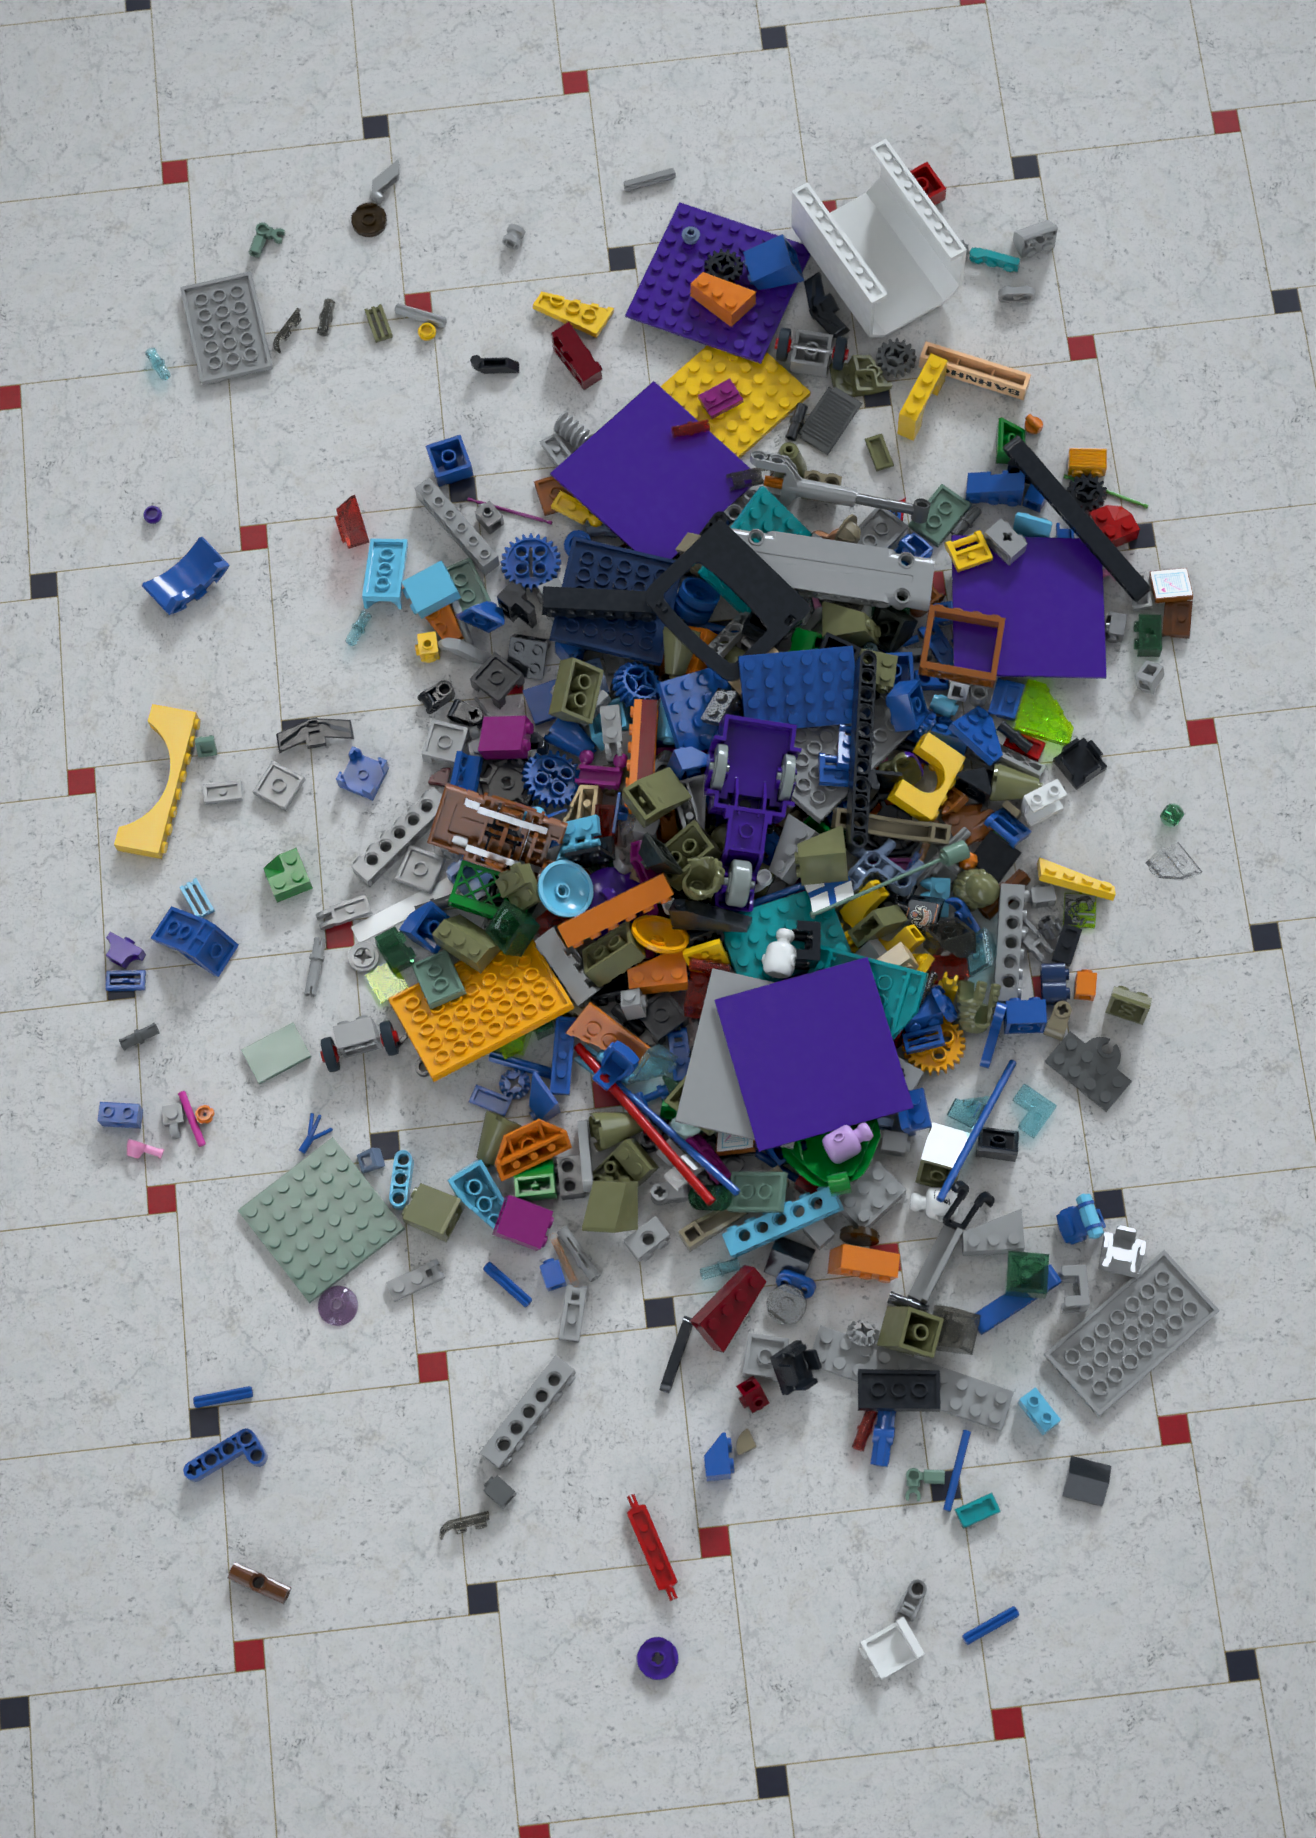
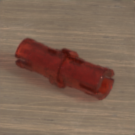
(690, 428)
(707, 965)
(864, 1430)

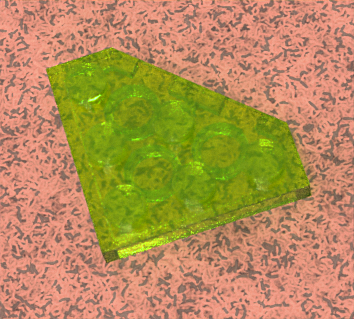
(1042, 715)

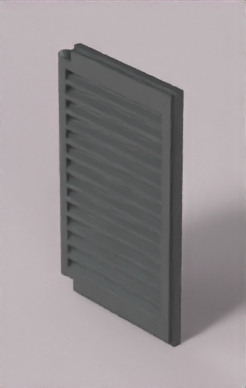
(829, 419)

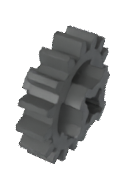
(897, 355)

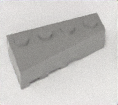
(567, 965)

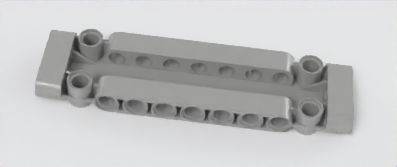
(845, 570)

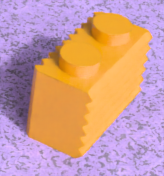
(1087, 461)

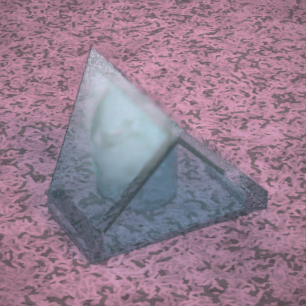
(967, 1110)

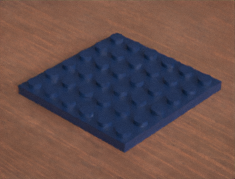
(615, 568)

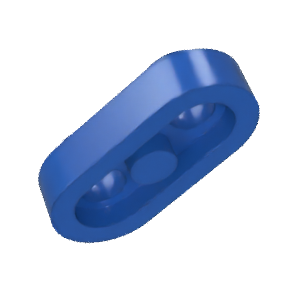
(797, 1280)

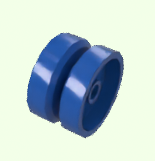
(696, 600)

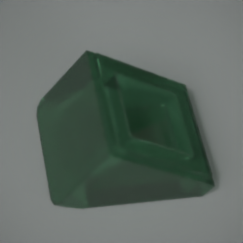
(670, 1083)

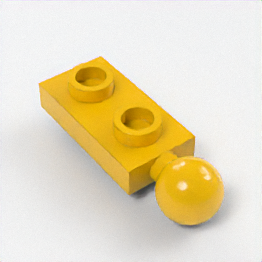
(574, 509)

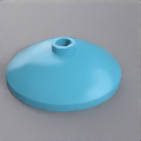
(575, 888)

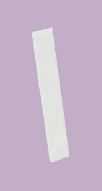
(399, 911)

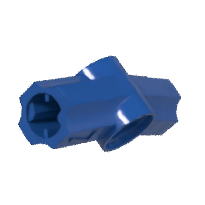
(883, 1438)

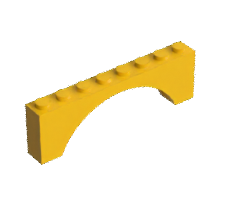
(150, 832)

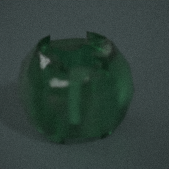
(1172, 815)

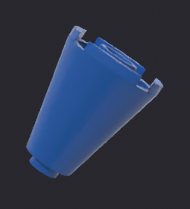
(569, 737)

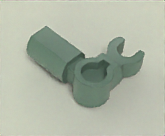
(264, 232)
(929, 1476)

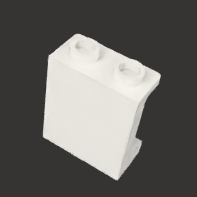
(1042, 802)
(891, 1649)

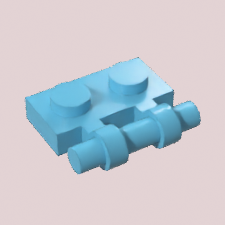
(580, 829)

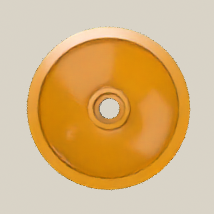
(657, 934)

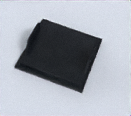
(996, 856)

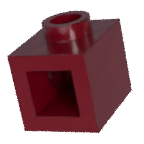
(752, 1395)

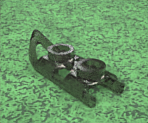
(284, 333)
(754, 474)
(460, 1524)

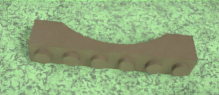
(901, 829)
(711, 1224)

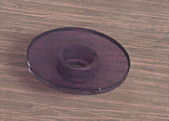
(342, 1314)

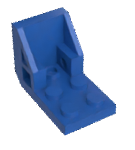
(196, 940)

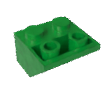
(536, 1182)

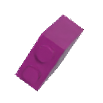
(505, 737)
(523, 1223)

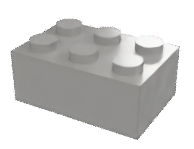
(871, 1197)

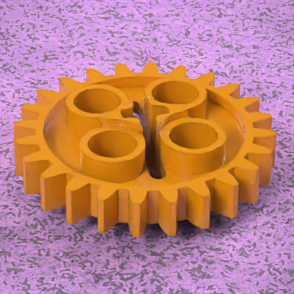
(926, 1059)

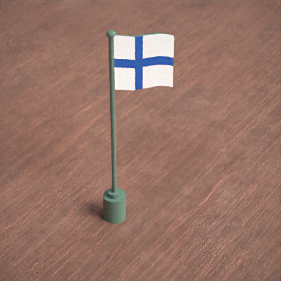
(833, 894)

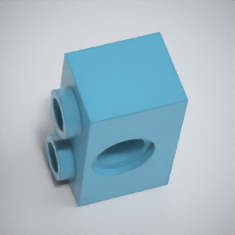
(1039, 1411)

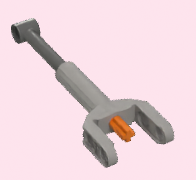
(794, 486)

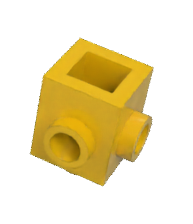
(427, 647)

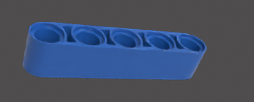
(1006, 1306)

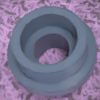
(690, 239)

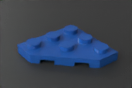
(979, 734)

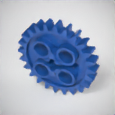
(513, 563)
(551, 779)

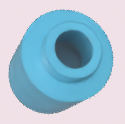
(944, 706)

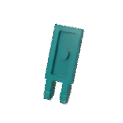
(994, 259)

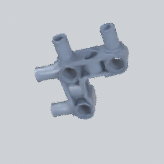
(883, 870)

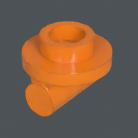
(1033, 424)

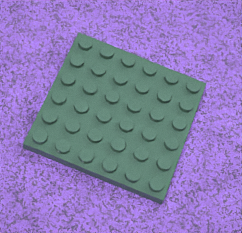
(321, 1220)

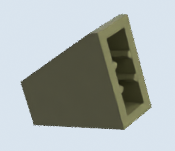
(877, 924)

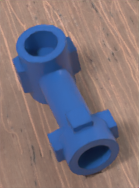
(661, 1092)

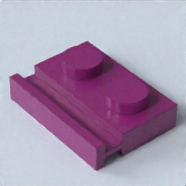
(720, 398)

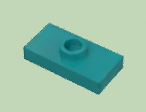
(977, 1510)

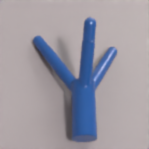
(311, 1130)

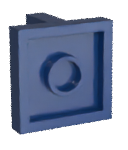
(918, 1117)

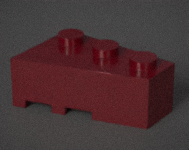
(576, 356)

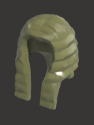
(972, 1013)

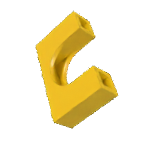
(928, 382)
(946, 764)
(860, 907)

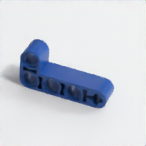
(223, 1459)

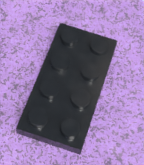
(899, 1390)

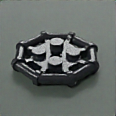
(504, 772)
(894, 812)

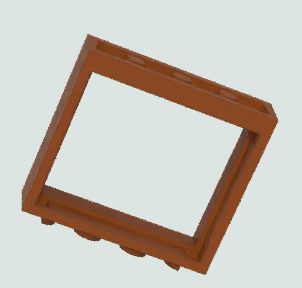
(956, 673)

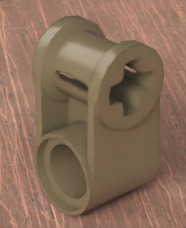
(1057, 1023)

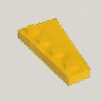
(584, 317)
(1068, 878)

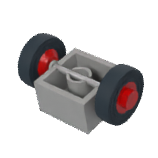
(811, 351)
(358, 1038)

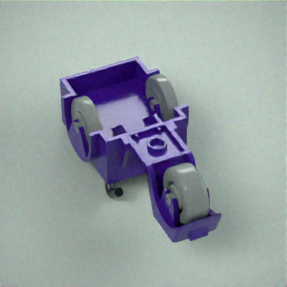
(750, 784)

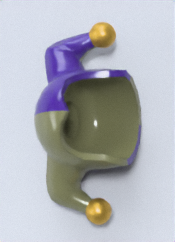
(908, 764)

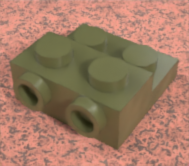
(885, 671)
(519, 886)

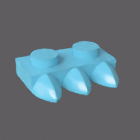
(939, 889)

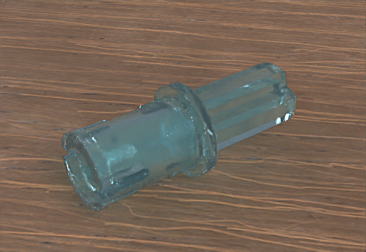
(158, 363)
(358, 628)
(720, 1269)

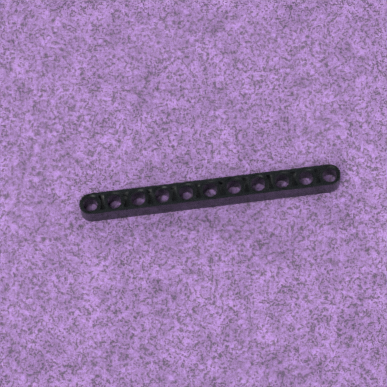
(1076, 518)
(858, 759)

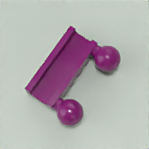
(598, 775)

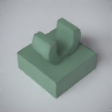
(206, 746)

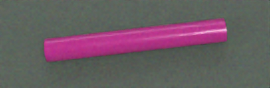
(191, 1118)

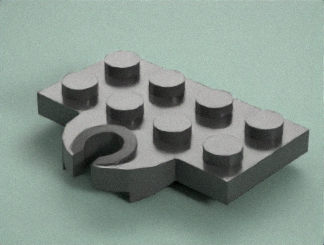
(1090, 1068)

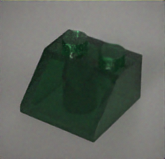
(512, 929)

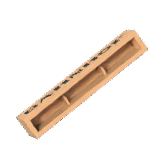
(979, 371)

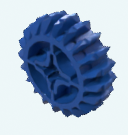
(634, 676)

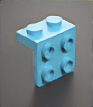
(1031, 526)

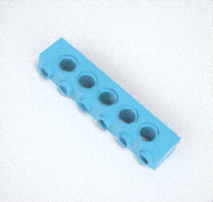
(811, 1215)

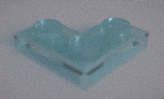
(1038, 1110)

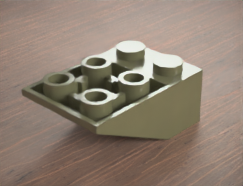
(655, 796)
(627, 1161)

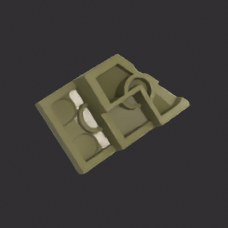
(860, 377)

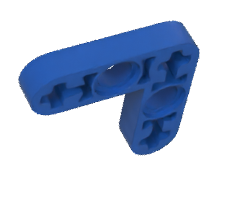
(993, 1035)

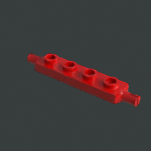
(652, 1547)

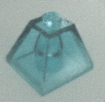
(985, 953)
(654, 1064)

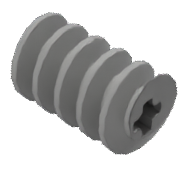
(570, 431)

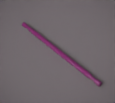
(513, 511)

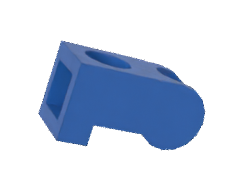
(931, 683)

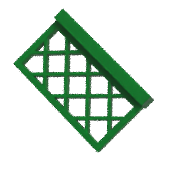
(473, 905)

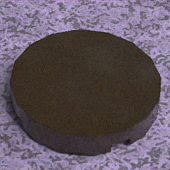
(369, 220)
(860, 1237)

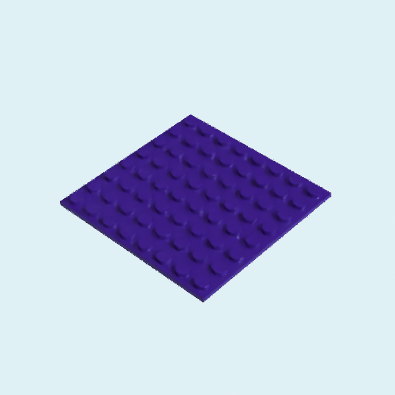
(665, 296)
(648, 482)
(1049, 606)
(813, 1054)

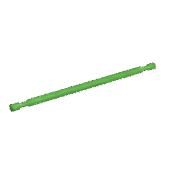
(1115, 494)

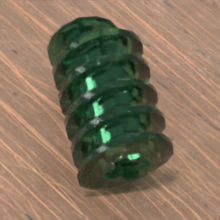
(720, 1193)

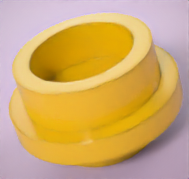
(426, 331)

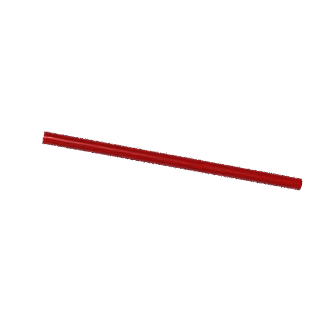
(647, 1127)

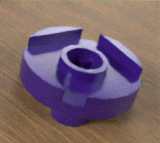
(647, 1652)

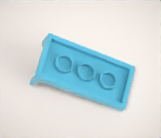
(385, 571)

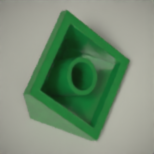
(1006, 432)

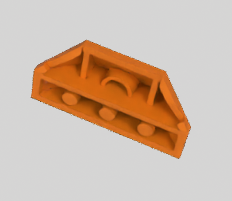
(530, 1147)

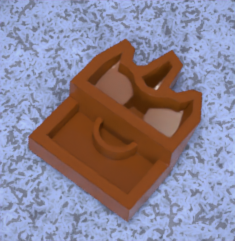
(970, 818)

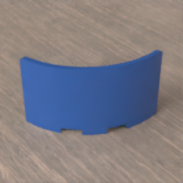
(187, 578)

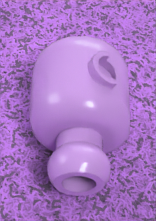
(845, 1142)

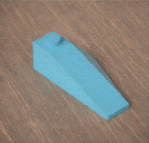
(478, 1191)

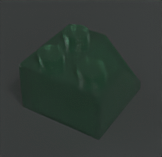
(1026, 1274)

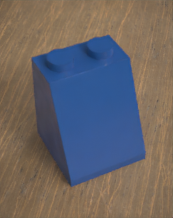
(773, 264)

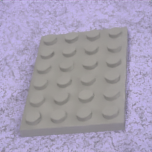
(226, 328)

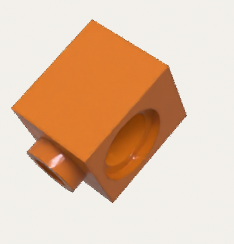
(1085, 985)

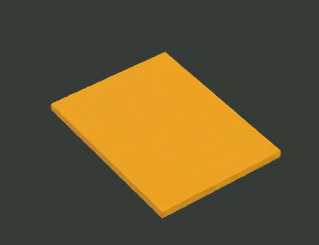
(499, 1006)

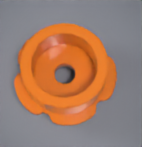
(204, 1109)

